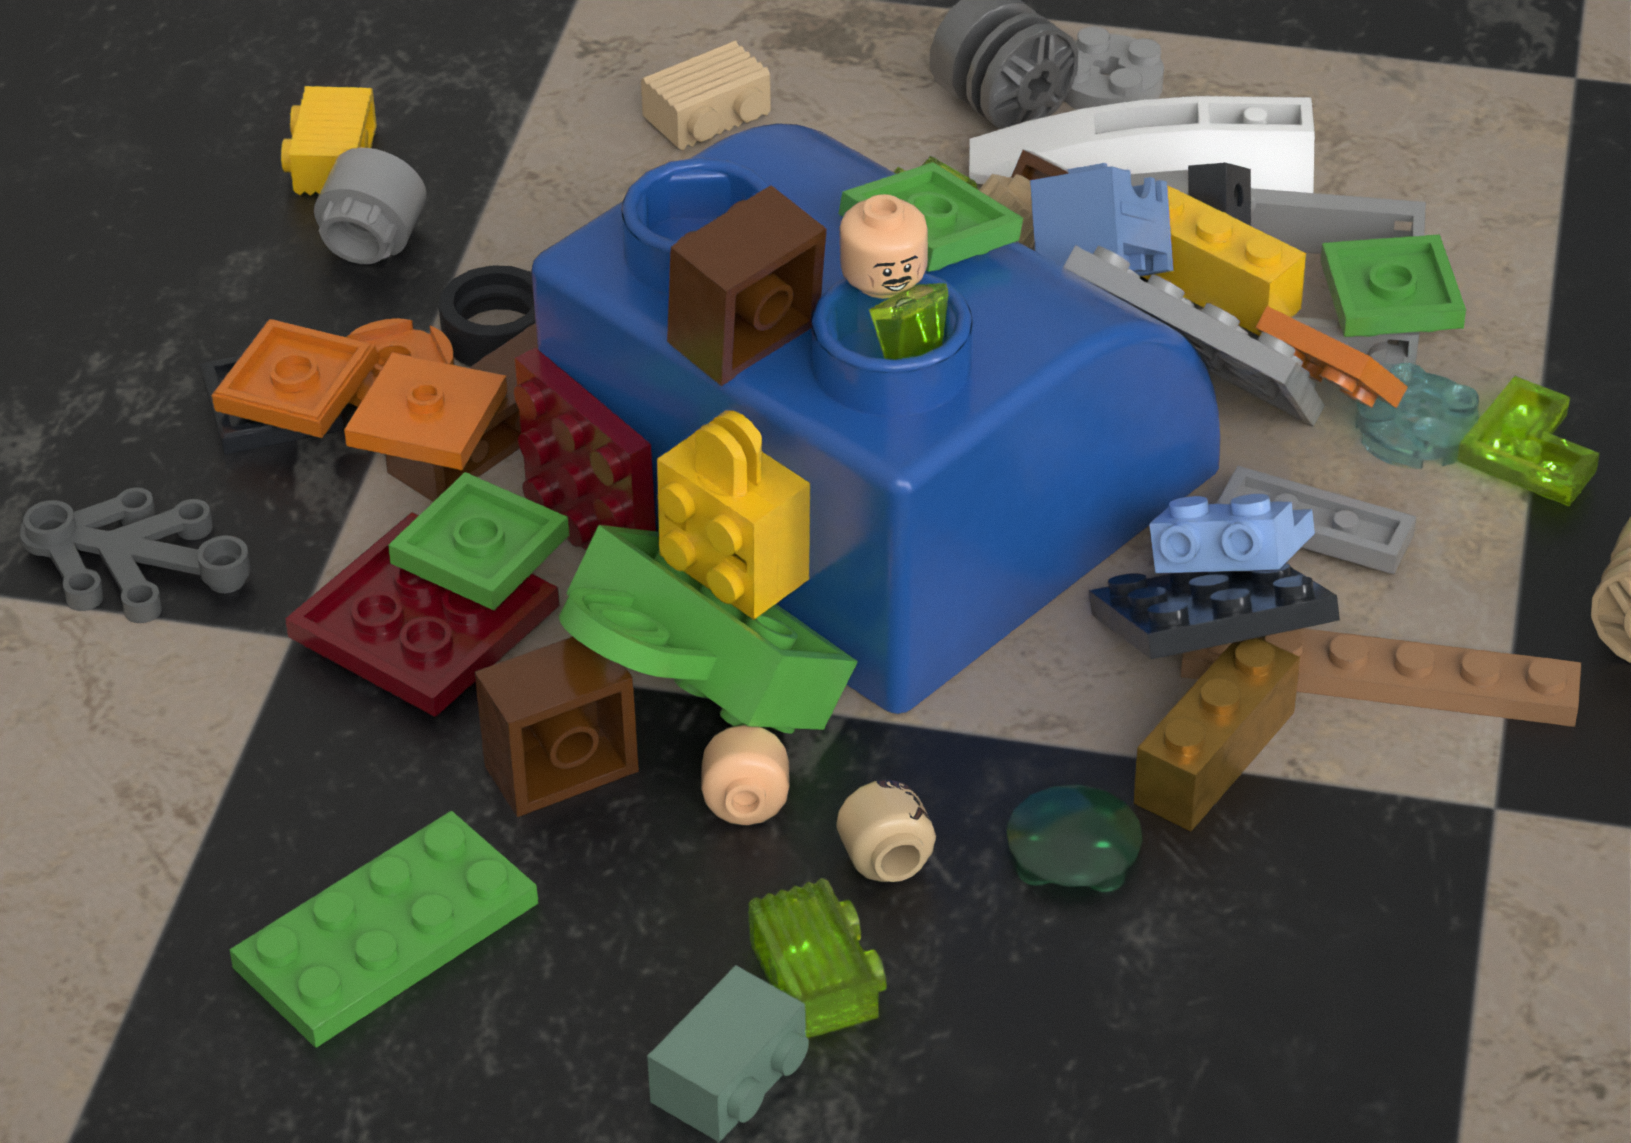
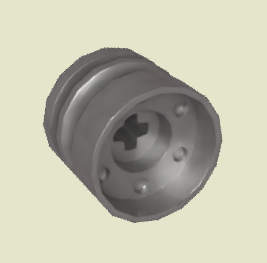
(1003, 60)

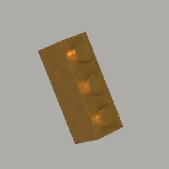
(1215, 731)

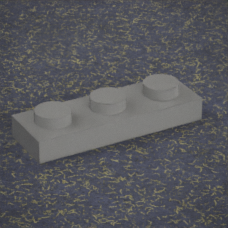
(1342, 524)

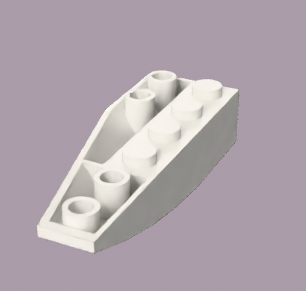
(1166, 135)

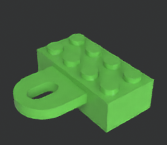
(672, 626)

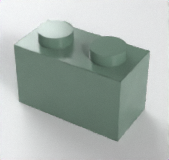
(728, 1054)

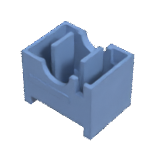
(1103, 209)

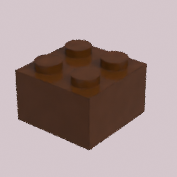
(745, 284)
(556, 724)

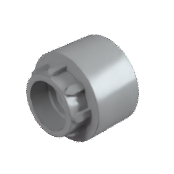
(369, 205)

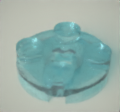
(1445, 416)

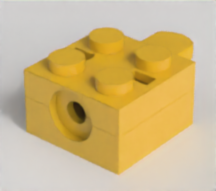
(734, 515)

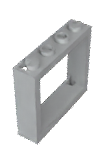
(1316, 218)

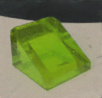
(911, 321)

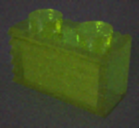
(814, 954)

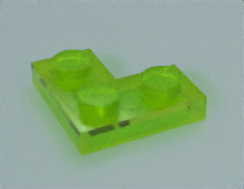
(1518, 445)

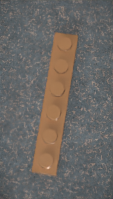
(1423, 675)

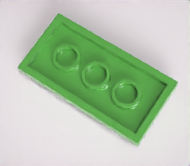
(383, 928)

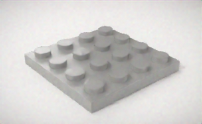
(1257, 366)

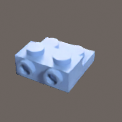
(1228, 536)

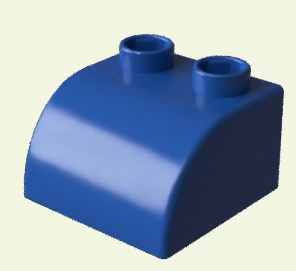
(939, 481)

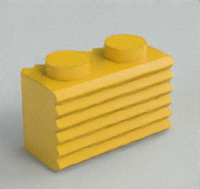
(323, 129)

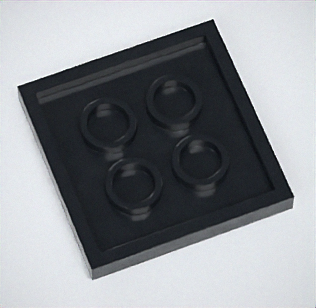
(1209, 608)

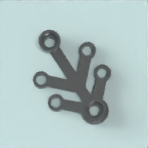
(58, 533)

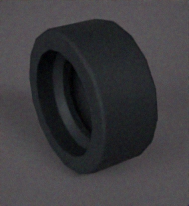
(482, 291)

